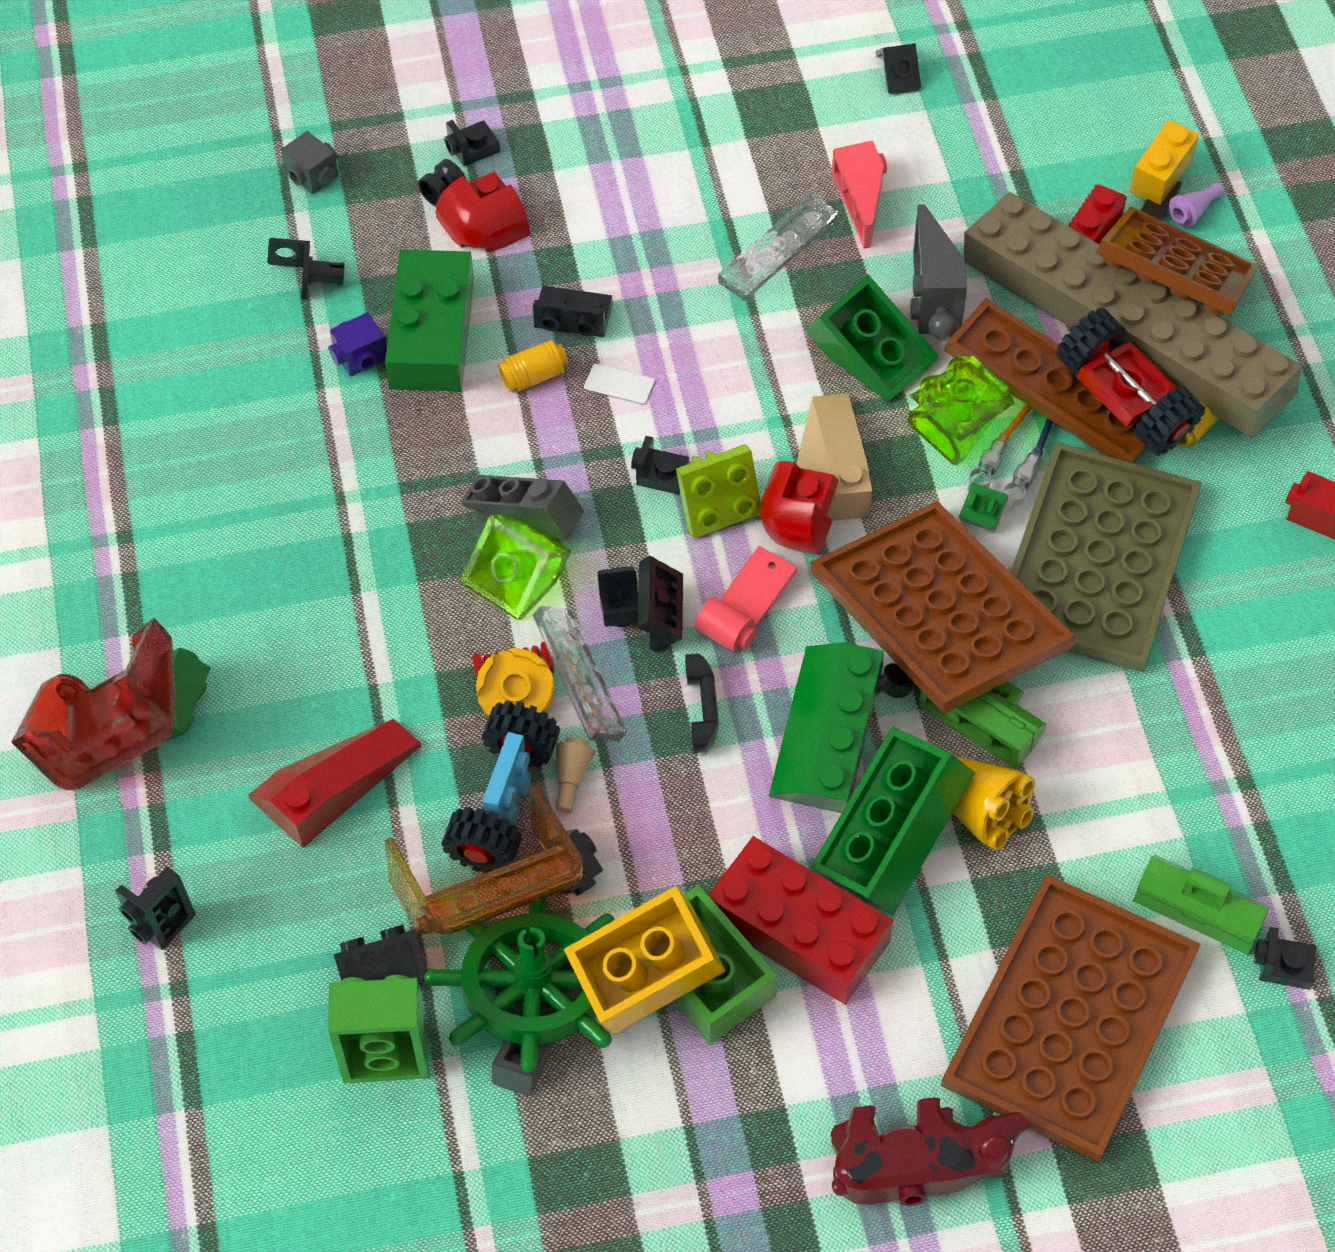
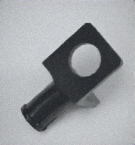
(311, 269)

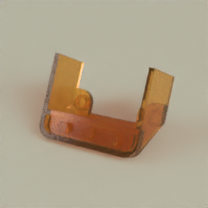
(495, 891)

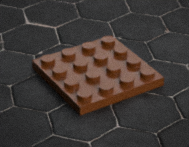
(1177, 261)

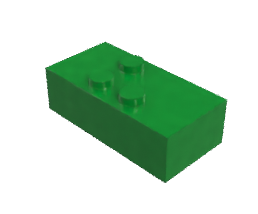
(430, 320)

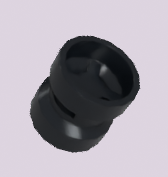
(434, 183)

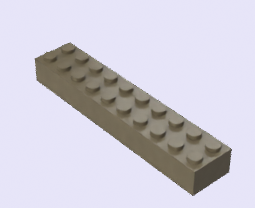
(1194, 348)

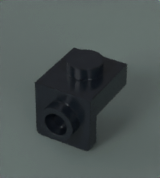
(618, 596)
(590, 864)

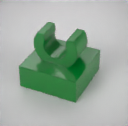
(983, 507)

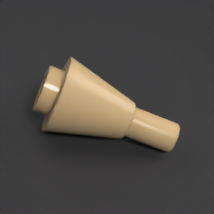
(572, 762)

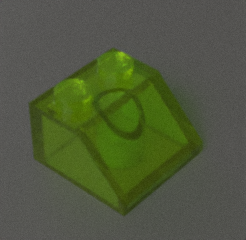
(514, 564)

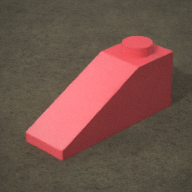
(859, 177)

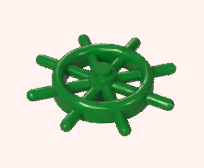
(531, 978)

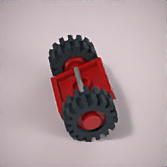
(1129, 382)

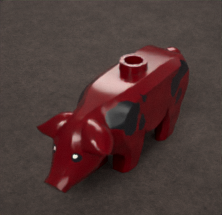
(919, 1158)

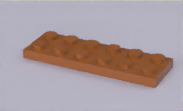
(1037, 377)

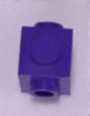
(357, 344)

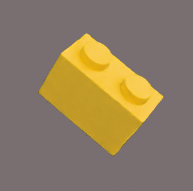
(1164, 162)

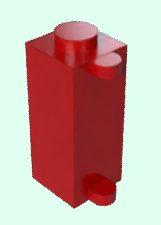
(1313, 504)

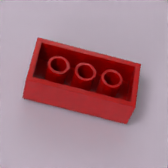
(802, 919)

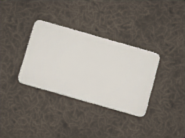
(619, 383)

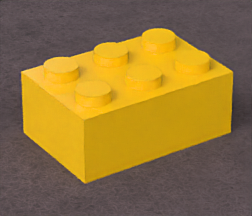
(644, 960)

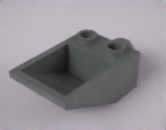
(937, 279)

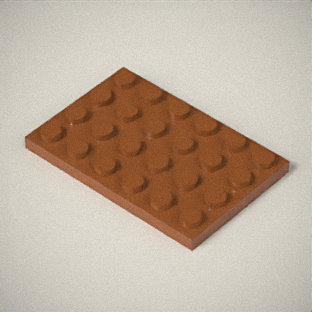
(942, 606)
(1071, 1016)

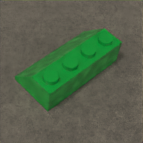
(827, 725)
(893, 819)

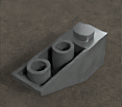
(541, 502)

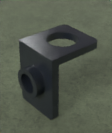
(901, 68)

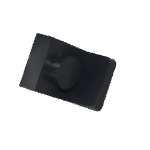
(471, 142)
(656, 467)
(1285, 961)

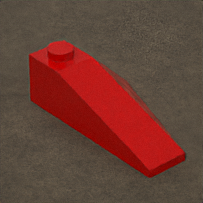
(325, 785)

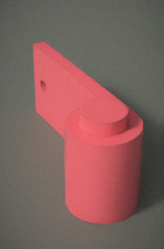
(746, 602)

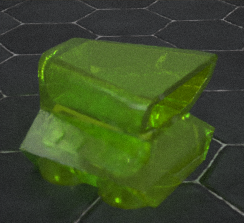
(958, 407)

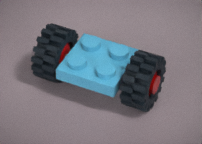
(490, 835)

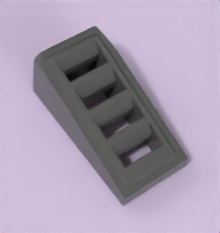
(507, 1068)

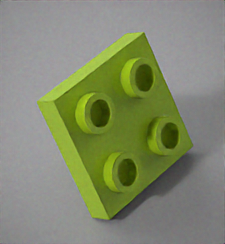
(719, 490)

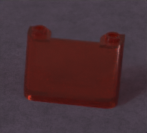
(88, 732)

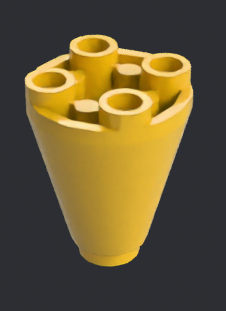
(995, 802)

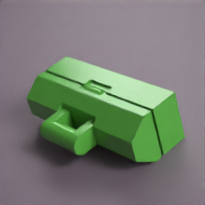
(994, 723)
(1201, 903)

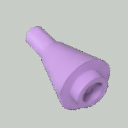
(1189, 207)

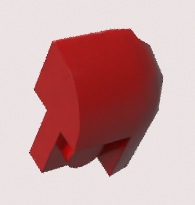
(482, 213)
(797, 507)

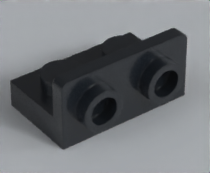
(572, 311)
(660, 603)
(159, 910)
(393, 955)

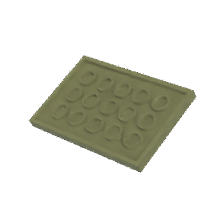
(1105, 550)

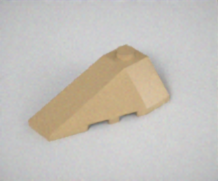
(835, 447)

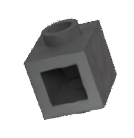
(310, 162)

